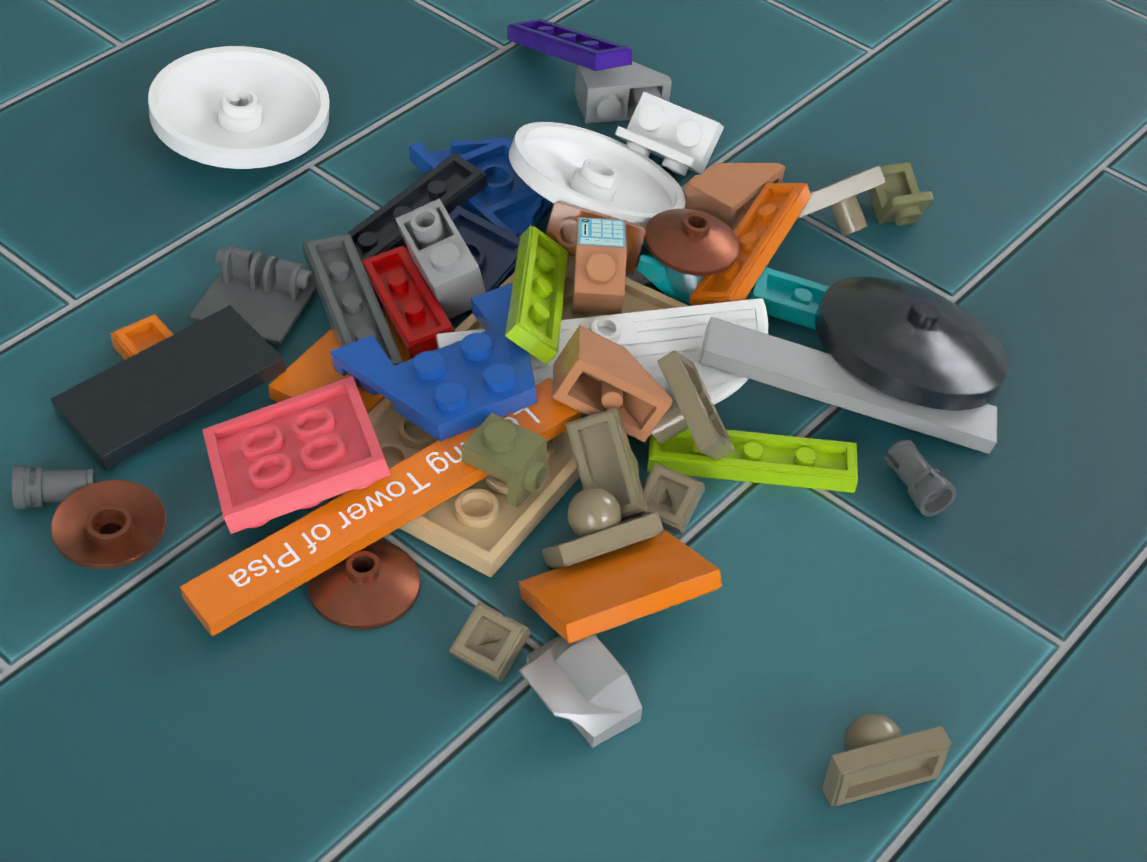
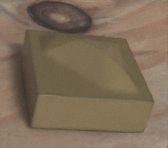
(672, 496)
(490, 641)

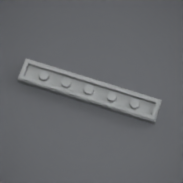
(824, 379)

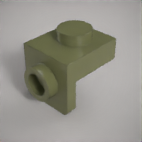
(899, 197)
(509, 455)

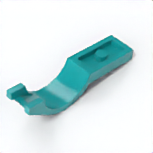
(783, 293)

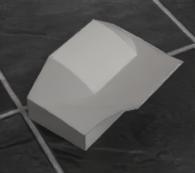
(584, 686)

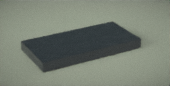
(167, 386)

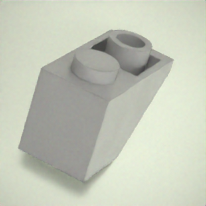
(616, 91)
(442, 257)

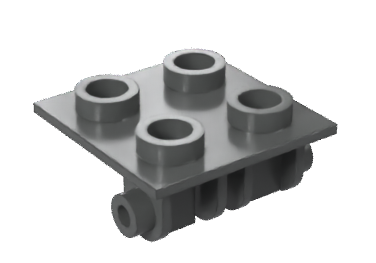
(262, 291)

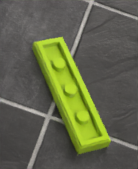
(537, 295)
(764, 460)

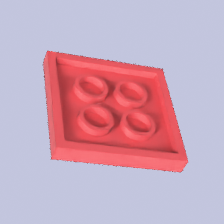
(293, 455)

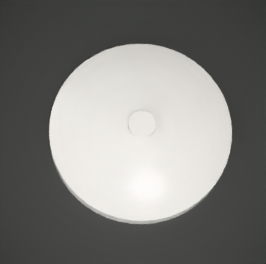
(238, 107)
(592, 172)

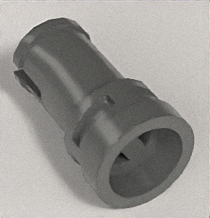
(925, 485)
(35, 486)

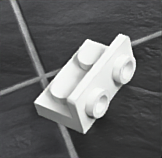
(672, 134)

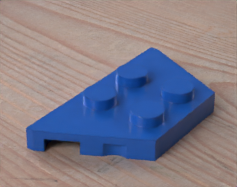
(507, 198)

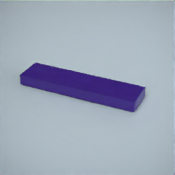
(569, 44)

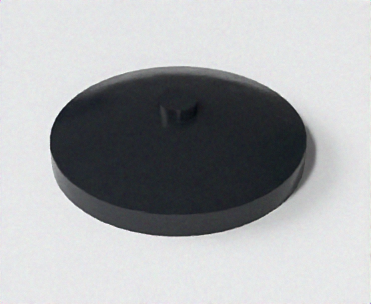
(911, 343)

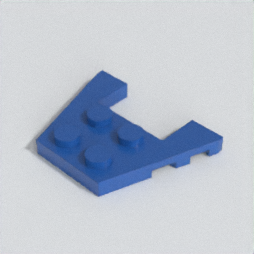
(456, 384)

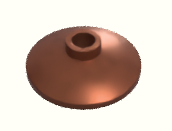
(691, 242)
(108, 524)
(371, 597)

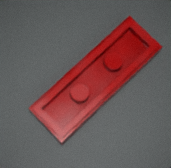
(406, 300)

